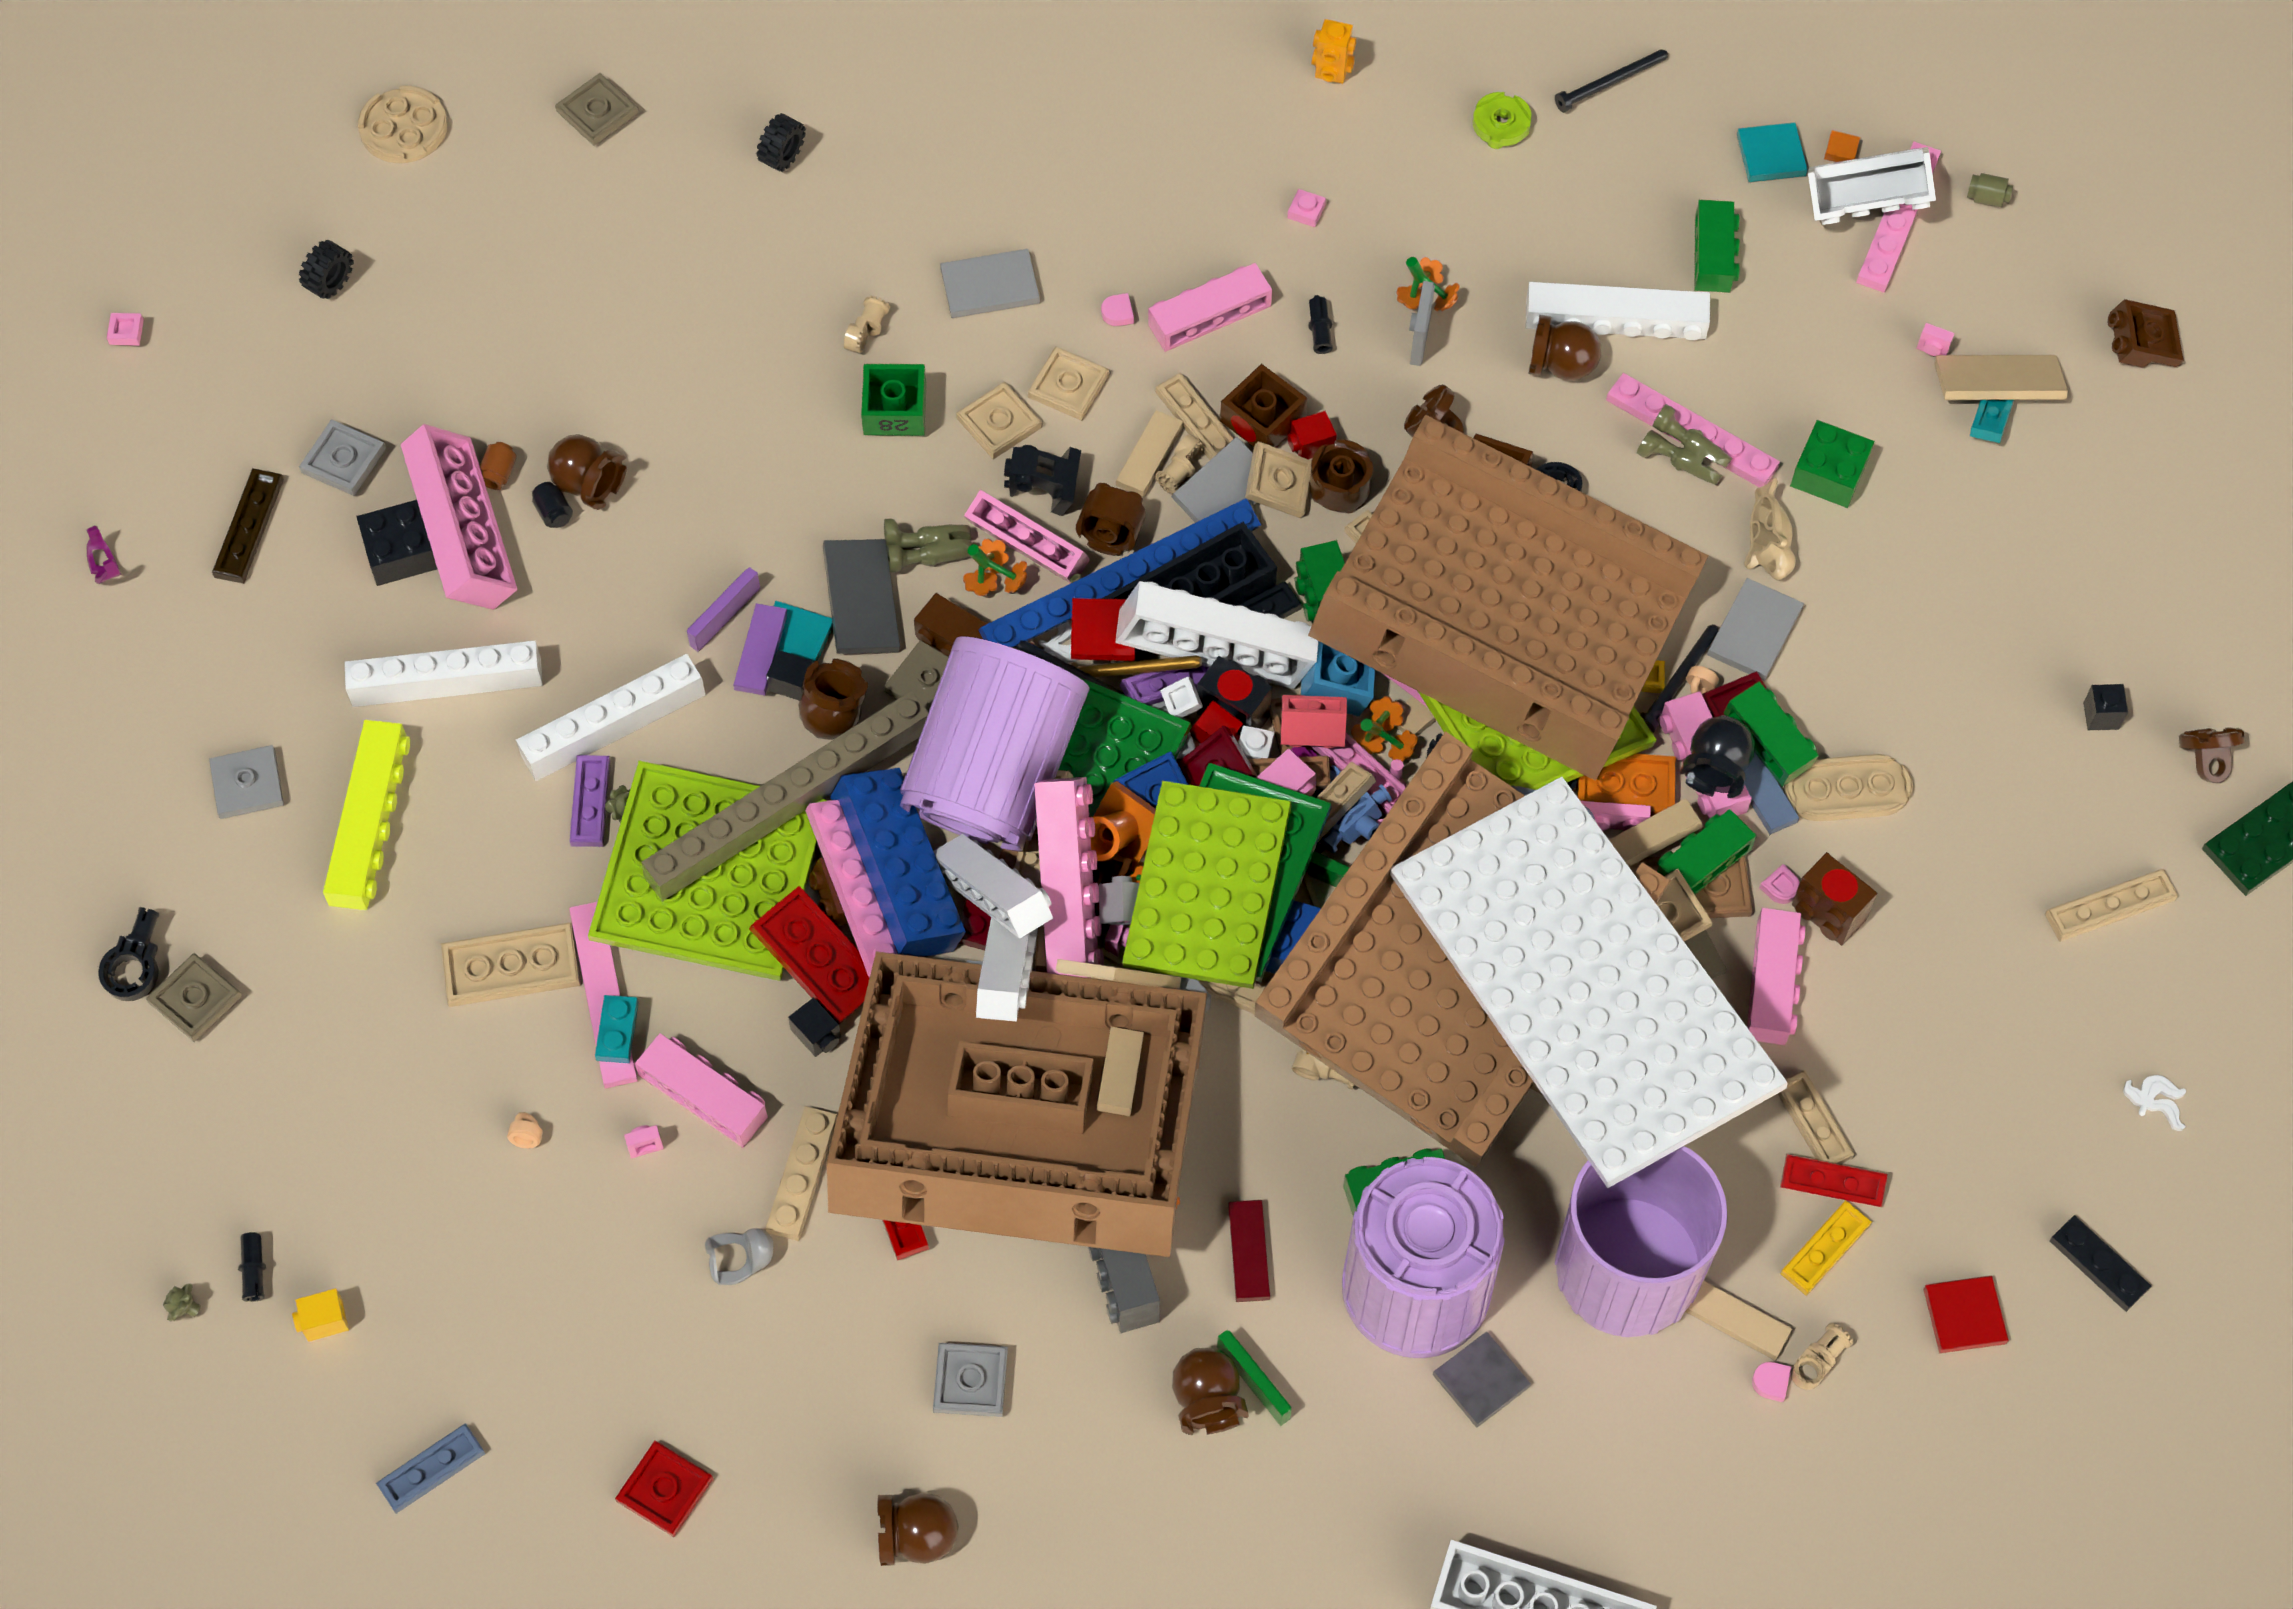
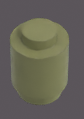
(1990, 189)

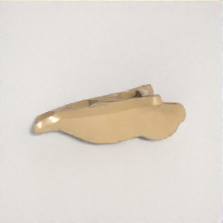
(1770, 534)

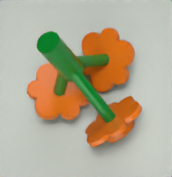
(1431, 272)
(992, 557)
(1371, 733)

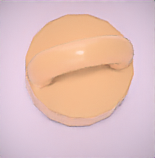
(1702, 679)
(524, 1131)

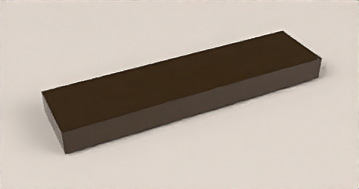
(247, 526)

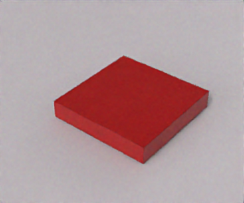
(1096, 629)
(1965, 1314)
(664, 1488)

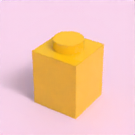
(320, 1315)

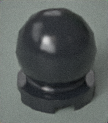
(1719, 756)

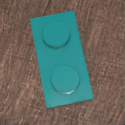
(1991, 419)
(616, 1029)

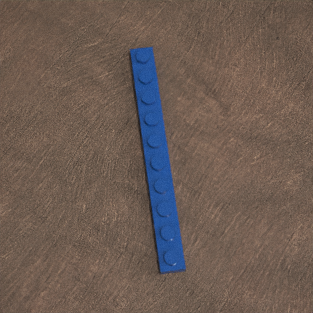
(1057, 606)

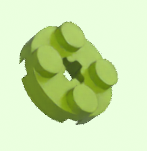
(1498, 133)

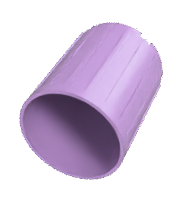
(987, 740)
(1641, 1247)
(1422, 1257)

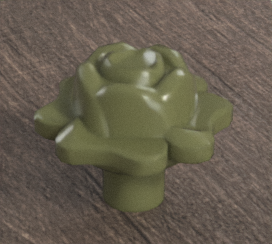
(617, 802)
(179, 1302)

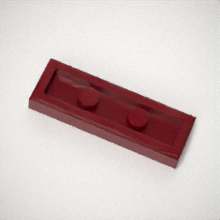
(1249, 1251)

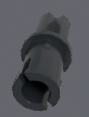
(1320, 325)
(252, 1267)

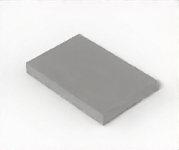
(989, 283)
(1217, 483)
(1755, 629)

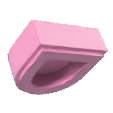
(1117, 310)
(1781, 885)
(1771, 1380)

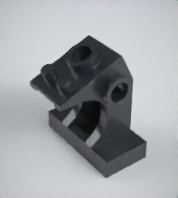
(1062, 483)

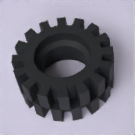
(781, 142)
(326, 269)

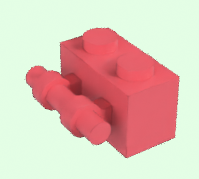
(1313, 721)

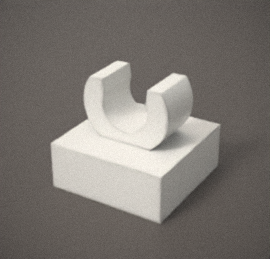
(1181, 698)

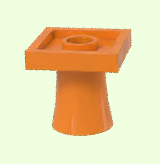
(1122, 825)

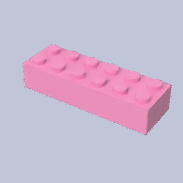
(458, 517)
(1068, 871)

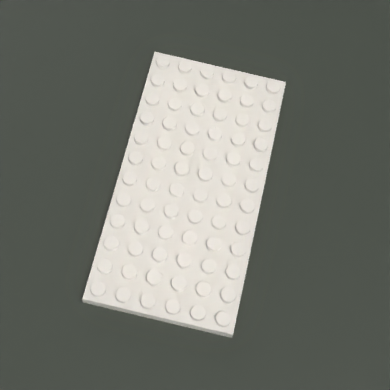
(1587, 981)

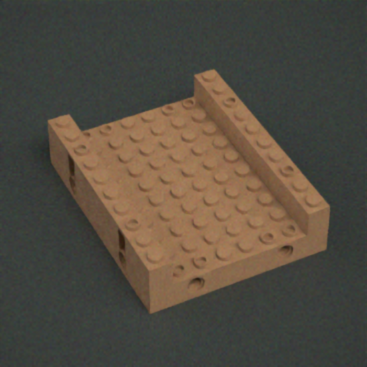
(1508, 597)
(1380, 994)
(1000, 1117)

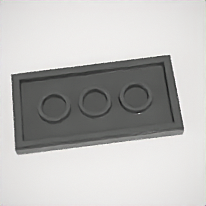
(861, 596)

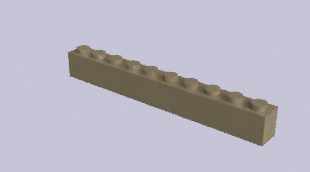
(784, 796)

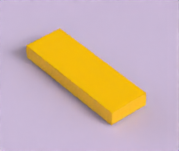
(1825, 1248)

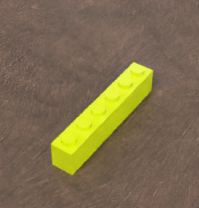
(366, 815)

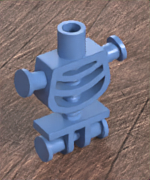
(1358, 819)

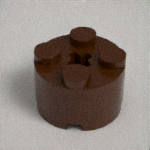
(1341, 476)
(1111, 519)

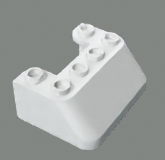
(1871, 184)

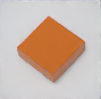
(1841, 147)

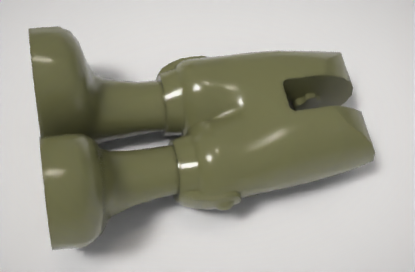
(1694, 451)
(936, 544)

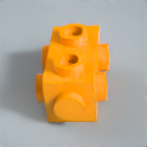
(1333, 51)

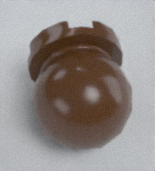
(1566, 350)
(584, 469)
(832, 698)
(1208, 1390)
(917, 1528)

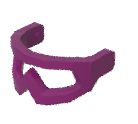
(110, 568)

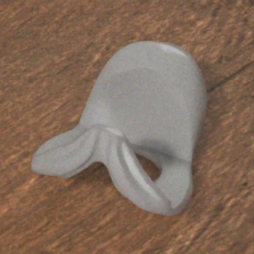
(758, 1249)

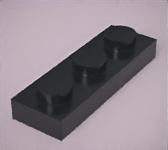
(2100, 1263)

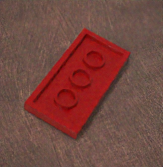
(814, 953)

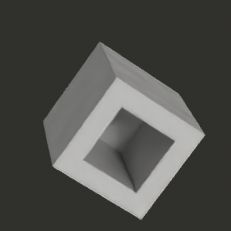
(1117, 900)

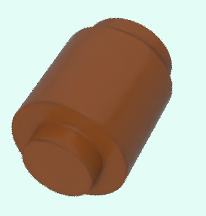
(497, 465)

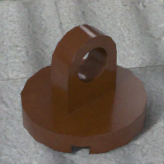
(1435, 406)
(2210, 745)

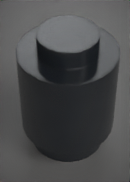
(551, 505)

